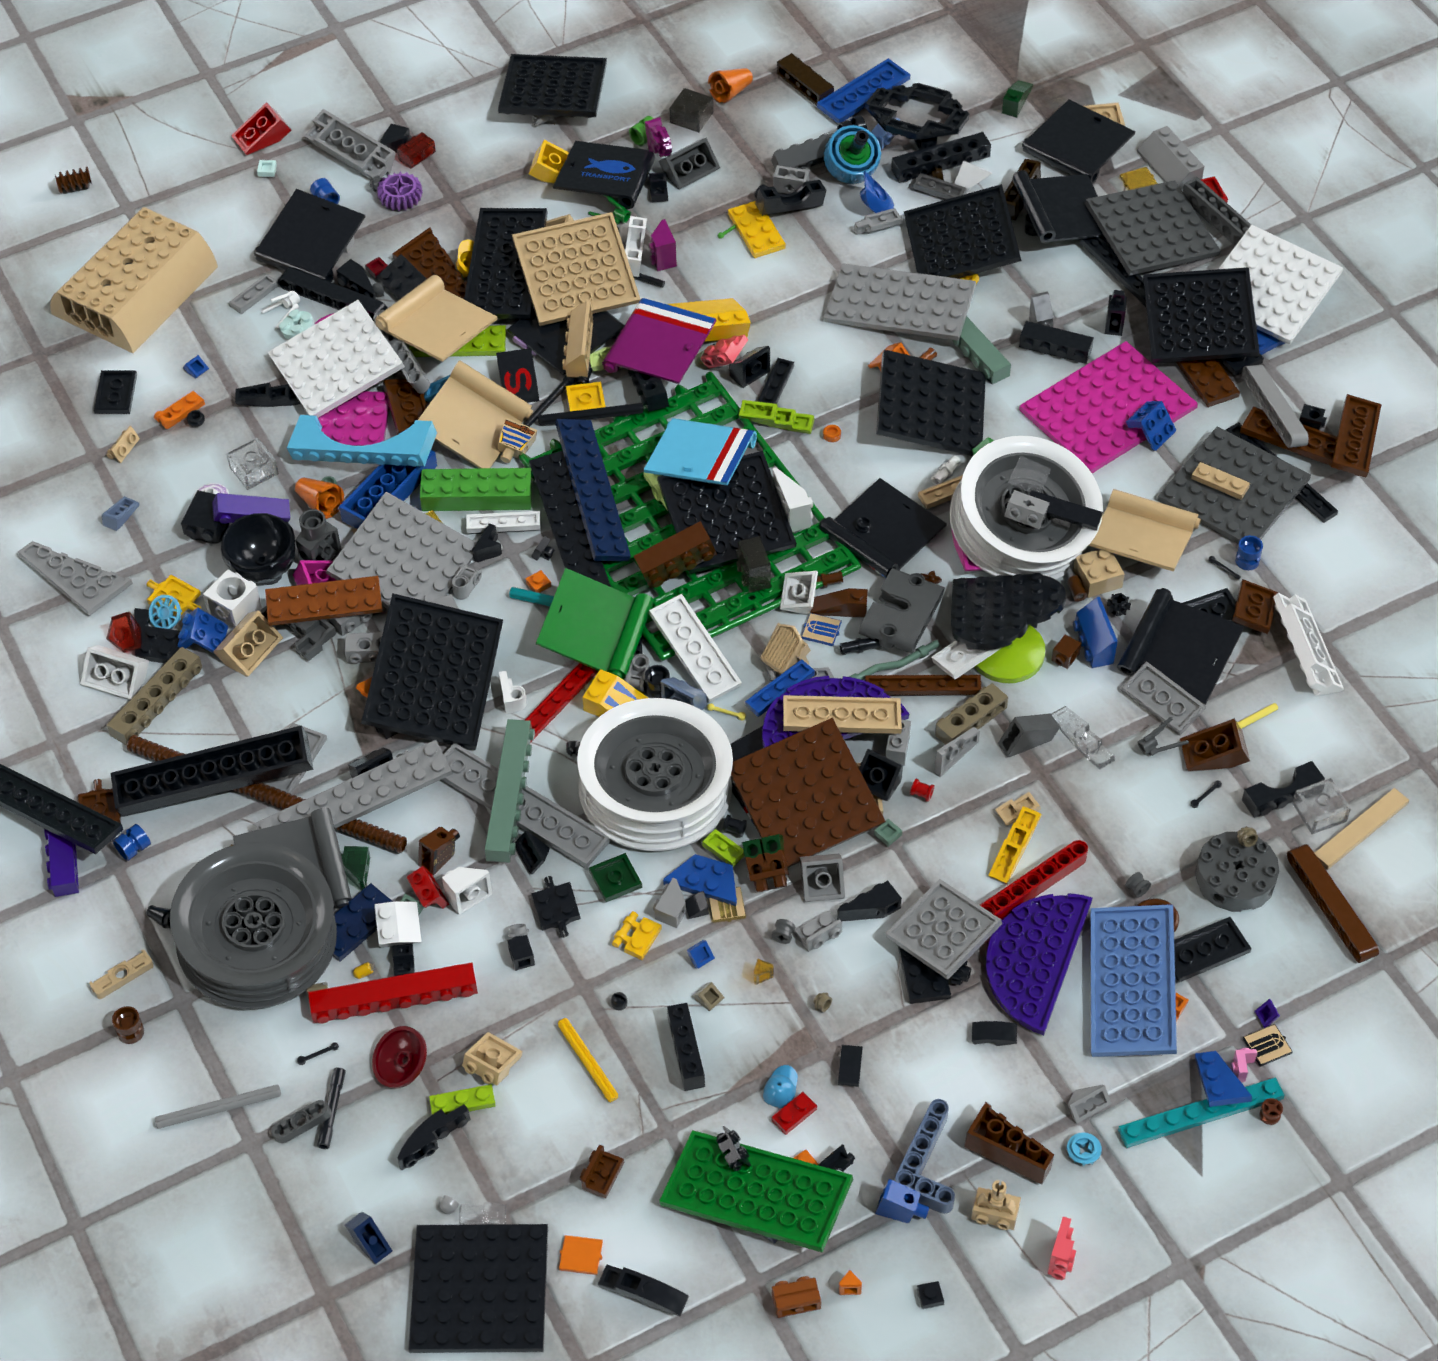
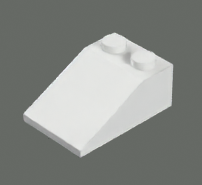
(794, 500)

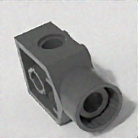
(317, 537)

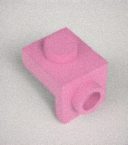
(1240, 1061)

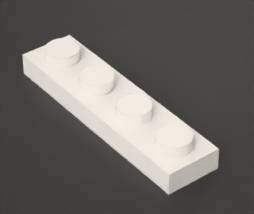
(504, 521)

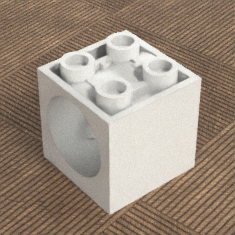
(232, 598)

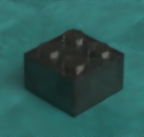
(691, 110)
(753, 564)

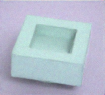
(266, 168)

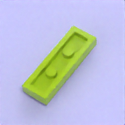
(473, 1098)

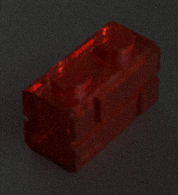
(416, 150)

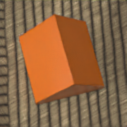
(850, 1285)

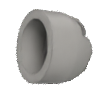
(448, 1205)

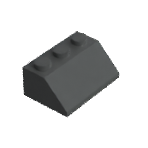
(690, 163)

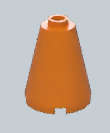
(728, 83)
(320, 495)

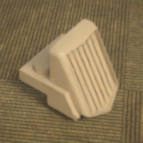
(785, 649)

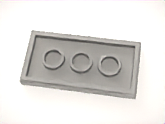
(1163, 698)
(289, 783)

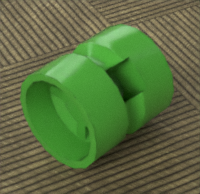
(638, 131)

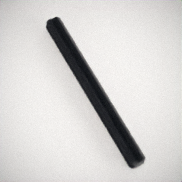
(595, 413)

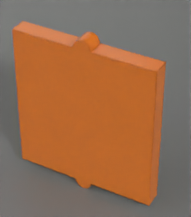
(581, 1255)

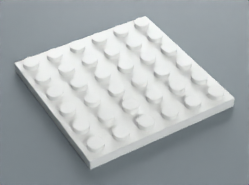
(1284, 281)
(335, 359)

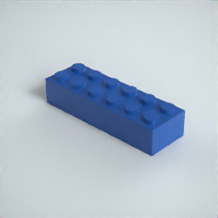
(394, 479)

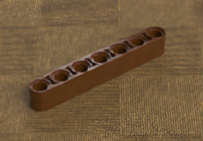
(1332, 903)

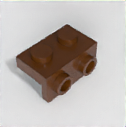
(601, 1172)

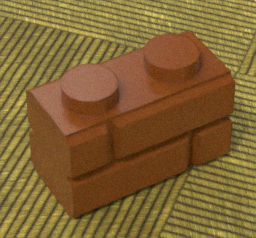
(796, 1296)

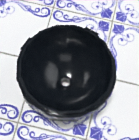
(259, 547)

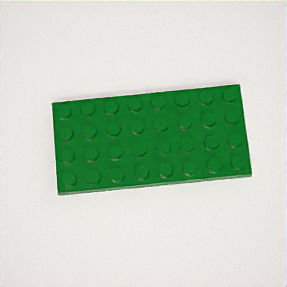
(770, 1198)

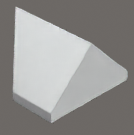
(970, 175)

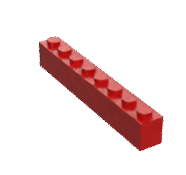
(392, 993)

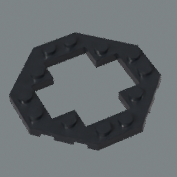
(947, 105)

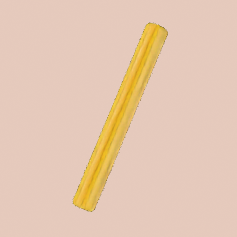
(588, 1060)

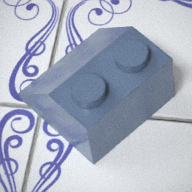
(680, 690)

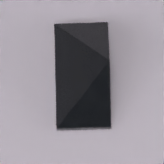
(531, 851)

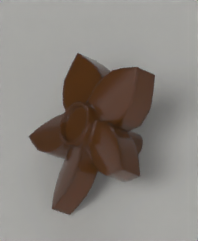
(932, 578)

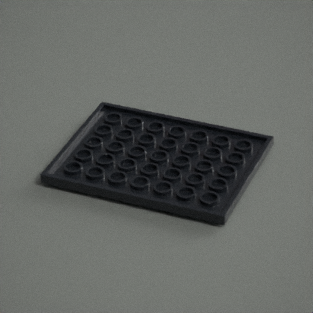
(433, 672)

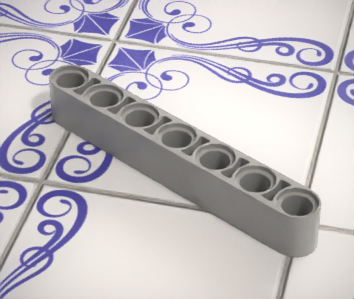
(412, 369)
(1275, 406)

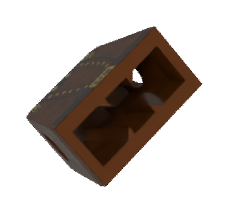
(437, 849)

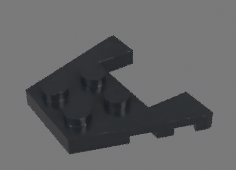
(156, 643)

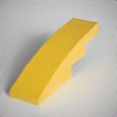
(1015, 845)

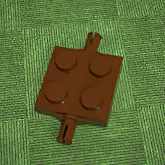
(101, 801)

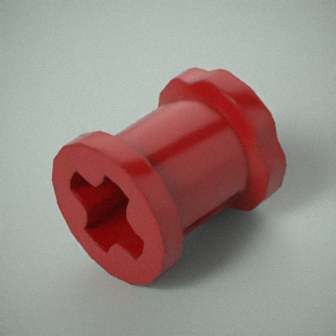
(922, 789)

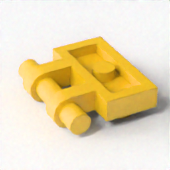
(642, 938)

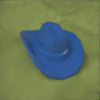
(874, 195)

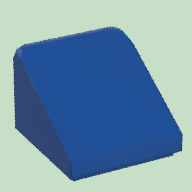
(195, 367)

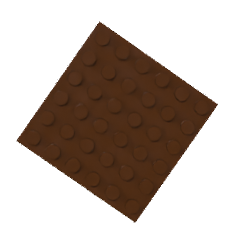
(806, 792)

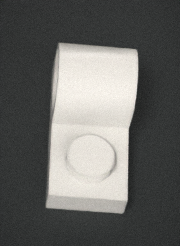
(510, 694)

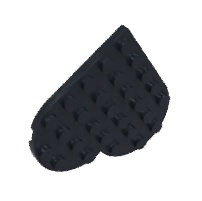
(998, 609)

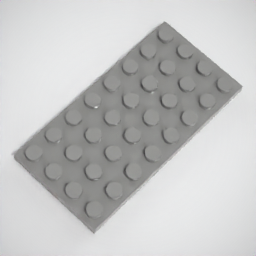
(900, 301)

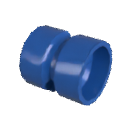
(323, 189)
(1249, 553)
(134, 840)

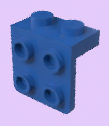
(202, 629)

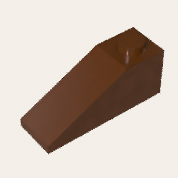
(842, 603)

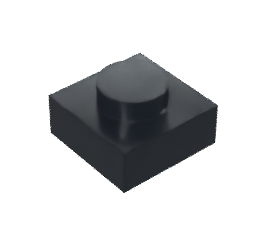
(930, 1295)

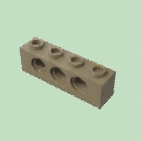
(972, 713)

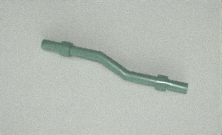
(920, 652)

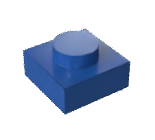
(700, 954)

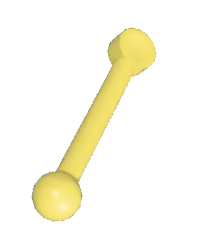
(741, 716)

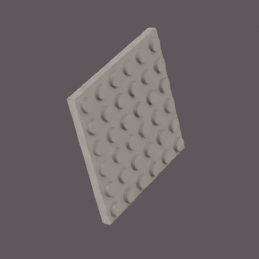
(406, 551)

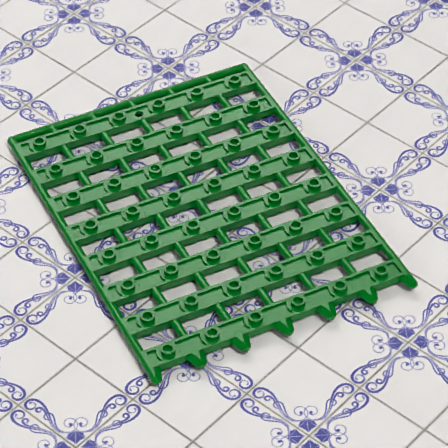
(653, 509)

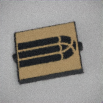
(1269, 1045)

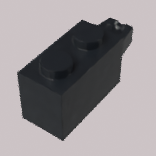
(1116, 313)

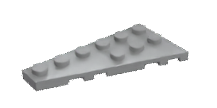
(77, 579)

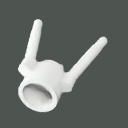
(289, 299)

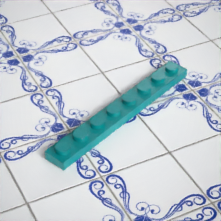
(1194, 1115)

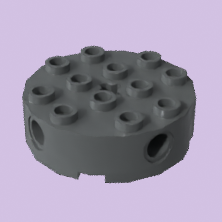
(1235, 874)

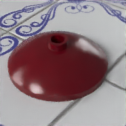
(392, 1053)

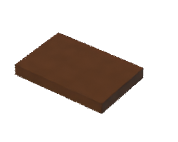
(1254, 606)

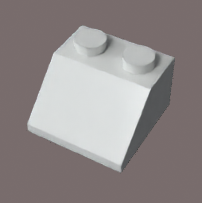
(466, 887)
(397, 923)

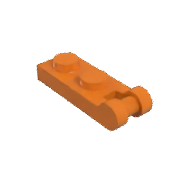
(179, 410)

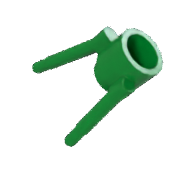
(620, 213)

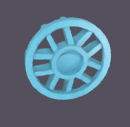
(165, 612)

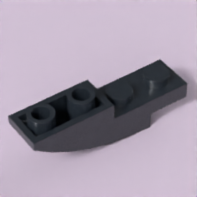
(424, 1139)
(643, 1288)

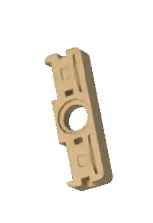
(133, 967)

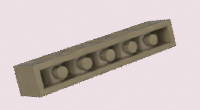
(155, 695)

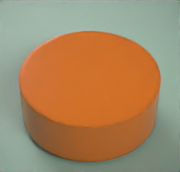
(832, 433)

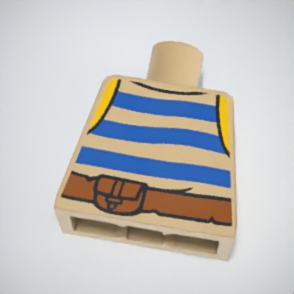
(515, 439)

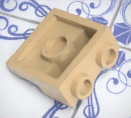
(491, 1059)

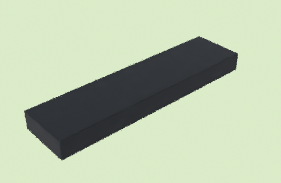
(776, 381)
(1070, 511)

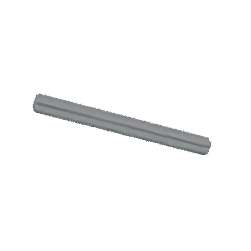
(217, 1106)

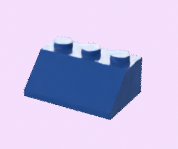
(1096, 634)

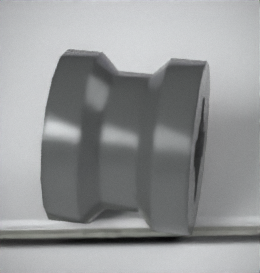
(1138, 884)
(783, 931)

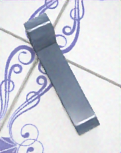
(921, 1156)

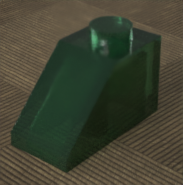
(356, 864)

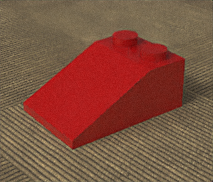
(261, 130)

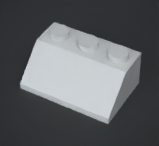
(113, 671)

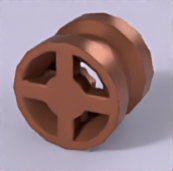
(1271, 1106)

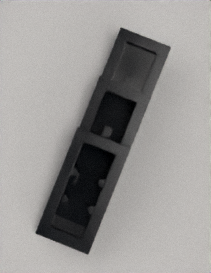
(266, 395)

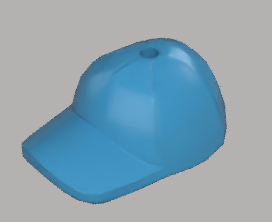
(781, 1095)

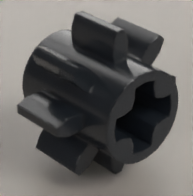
(1118, 604)
(961, 974)

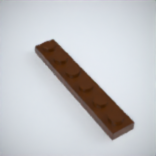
(926, 684)

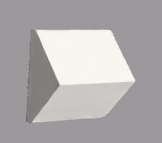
(799, 592)

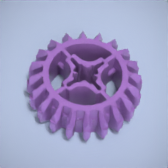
(399, 191)

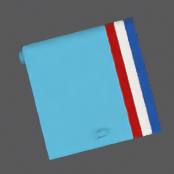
(700, 451)

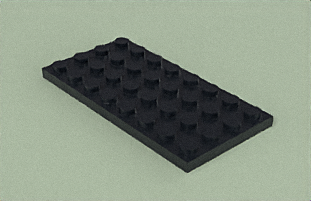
(495, 270)

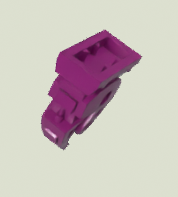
(658, 138)

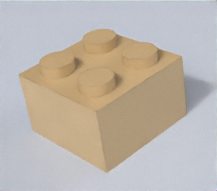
(1098, 572)

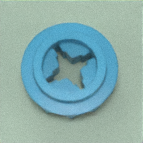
(1081, 1140)

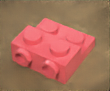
(724, 351)
(1063, 1252)

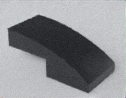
(658, 187)
(403, 959)
(994, 1031)
(850, 1065)

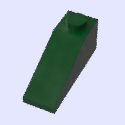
(1015, 98)

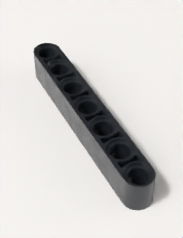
(326, 292)

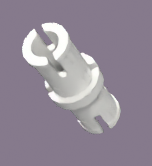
(946, 470)

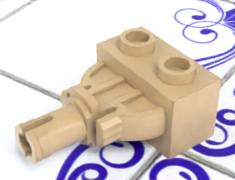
(996, 1207)

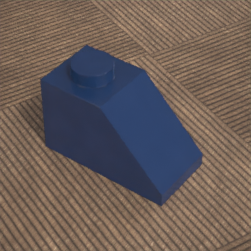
(368, 1237)

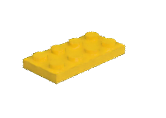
(756, 230)

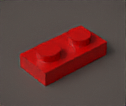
(794, 1113)

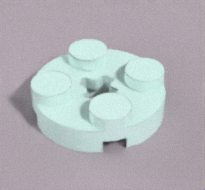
(295, 323)

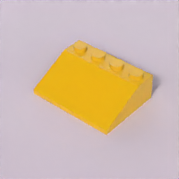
(729, 315)

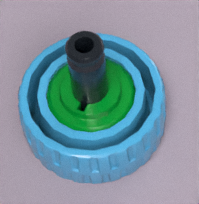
(851, 153)

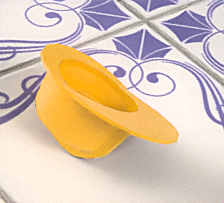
(464, 257)

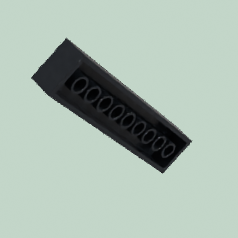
(211, 771)

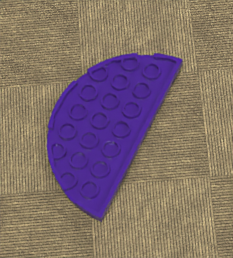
(818, 686)
(1032, 955)

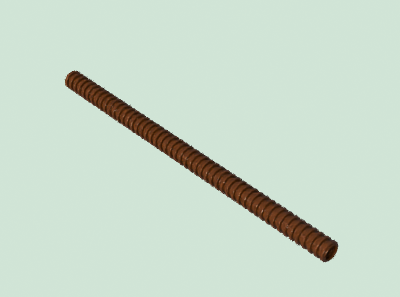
(278, 798)

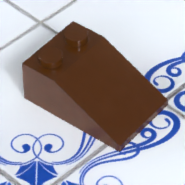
(1216, 747)

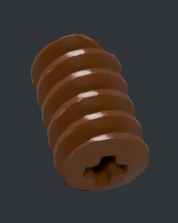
(73, 180)

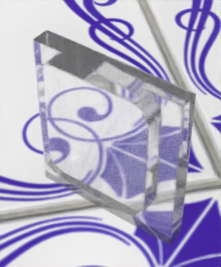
(1029, 475)

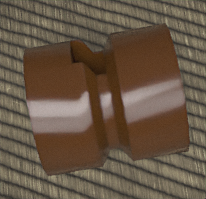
(128, 1025)

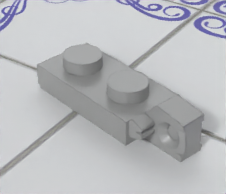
(878, 221)

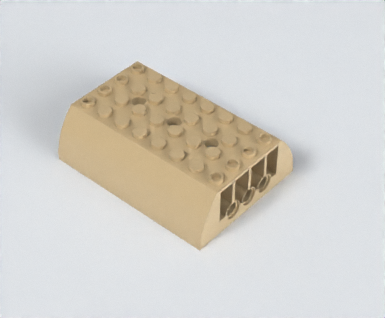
(164, 271)

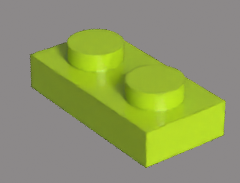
(723, 848)

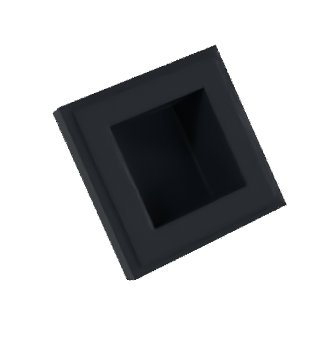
(697, 905)

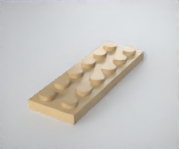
(849, 713)

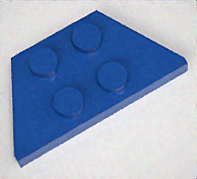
(708, 876)

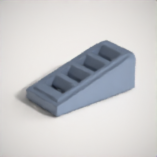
(118, 513)

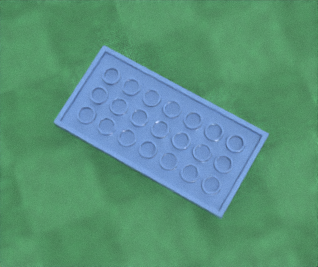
(1133, 981)

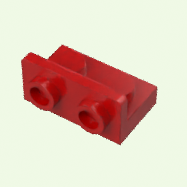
(427, 888)

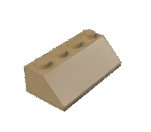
(579, 341)

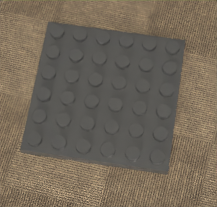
(1152, 227)
(1270, 492)

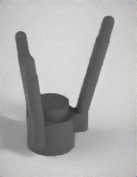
(1149, 742)

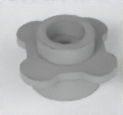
(518, 930)

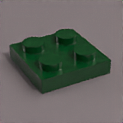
(615, 877)

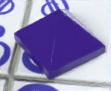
(1267, 1013)

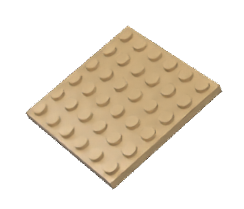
(575, 264)

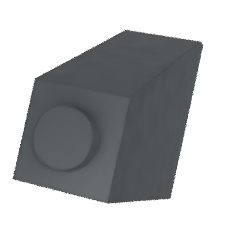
(1027, 733)

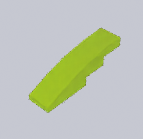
(776, 417)

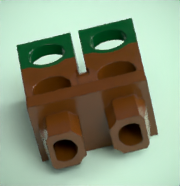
(766, 861)

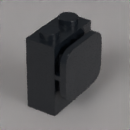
(199, 520)

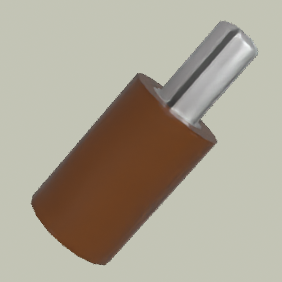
(1076, 586)

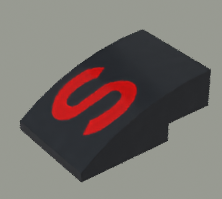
(518, 374)

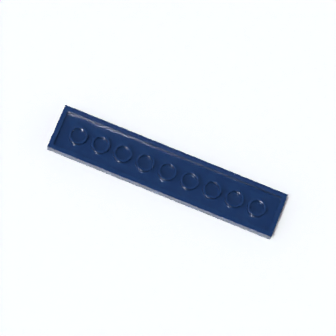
(592, 490)

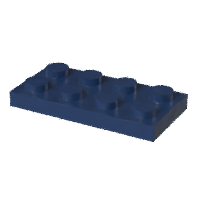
(357, 920)

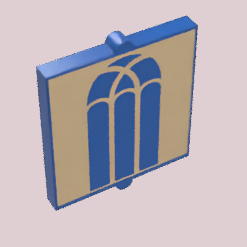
(821, 629)

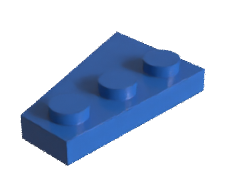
(1219, 1081)

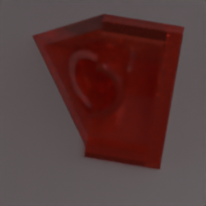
(124, 632)

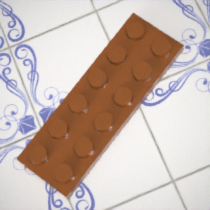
(323, 600)

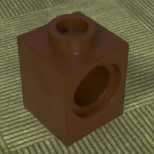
(1066, 651)

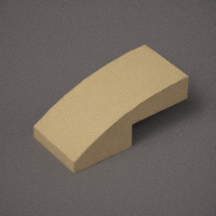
(1010, 810)

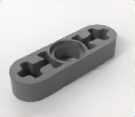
(290, 1133)

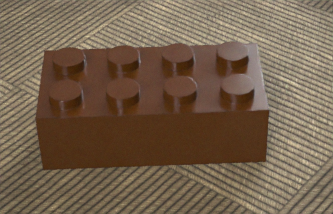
(675, 555)

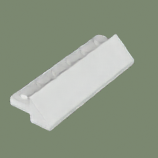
(1308, 644)

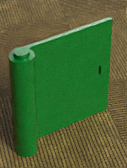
(595, 623)

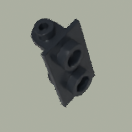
(730, 1142)
(838, 1159)

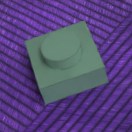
(888, 832)

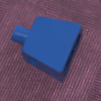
(900, 1203)

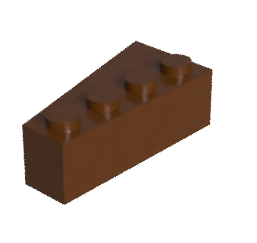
(1008, 1145)

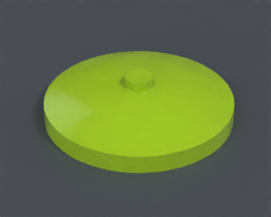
(1016, 661)

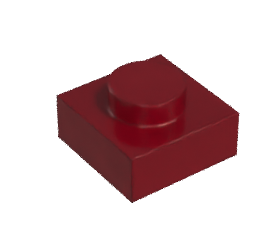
(375, 266)

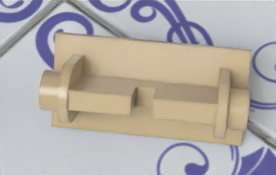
(123, 444)

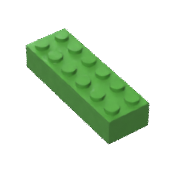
(476, 489)

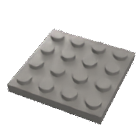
(943, 928)

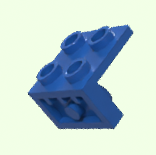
(1154, 422)

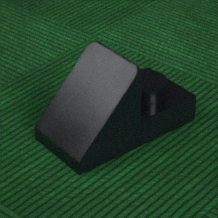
(487, 545)

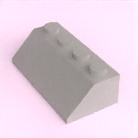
(1170, 157)

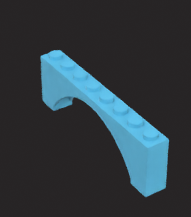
(406, 448)

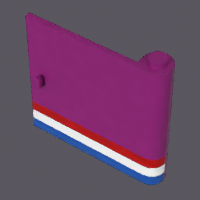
(659, 341)

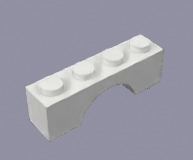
(635, 243)

